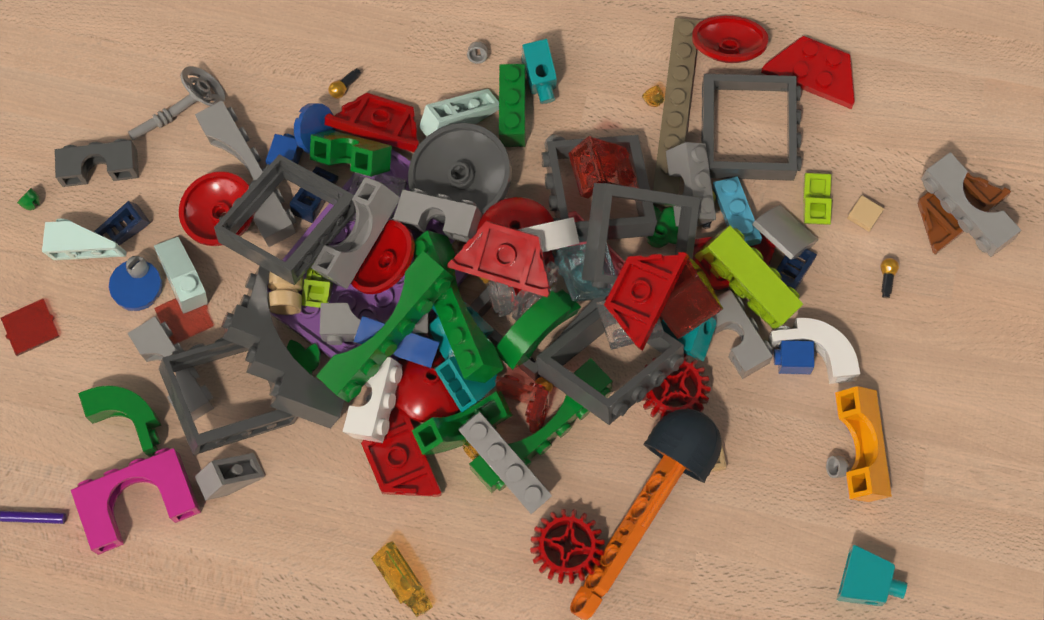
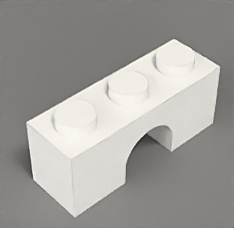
(372, 419)

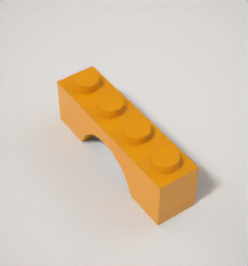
(860, 412)

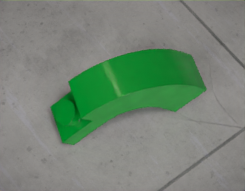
(534, 326)
(114, 401)
(442, 433)

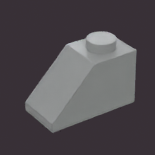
(228, 475)

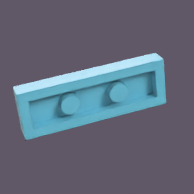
(736, 209)

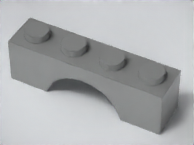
(373, 208)
(990, 230)
(341, 325)
(153, 344)
(505, 462)

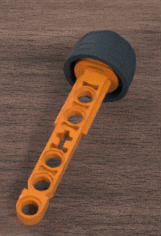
(687, 445)

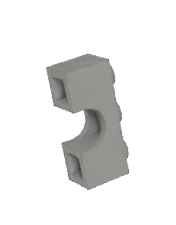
(691, 163)
(417, 208)
(752, 351)

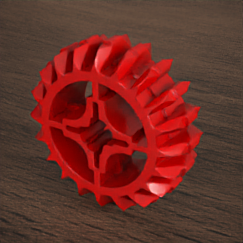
(683, 396)
(555, 544)

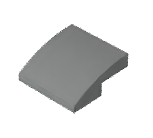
(785, 232)

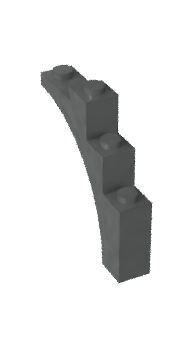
(268, 358)

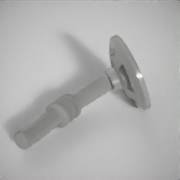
(196, 93)

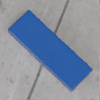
(412, 348)

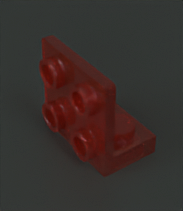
(601, 163)
(532, 394)

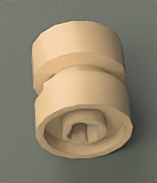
(284, 296)

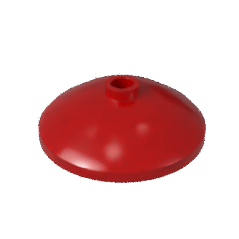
(730, 39)
(205, 202)
(517, 212)
(386, 260)
(421, 397)

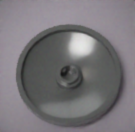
(462, 164)

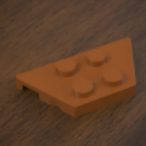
(943, 226)

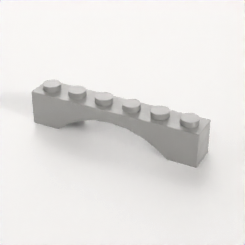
(220, 129)

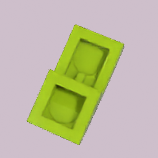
(817, 199)
(316, 289)

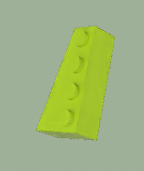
(750, 276)

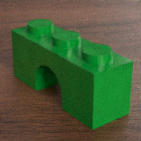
(512, 105)
(363, 154)

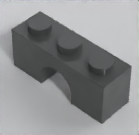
(75, 162)

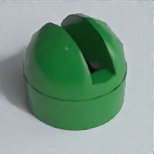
(27, 199)

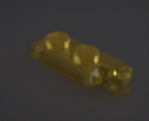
(401, 579)

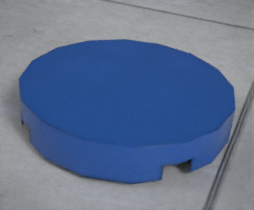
(310, 122)
(135, 293)

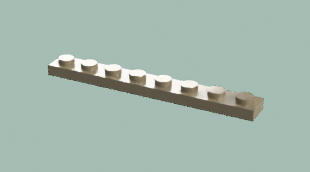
(675, 103)

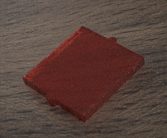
(186, 324)
(30, 327)

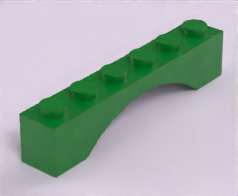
(422, 286)
(470, 346)
(557, 426)

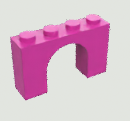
(97, 497)

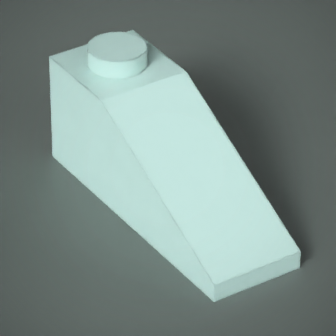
(462, 109)
(70, 241)
(181, 274)

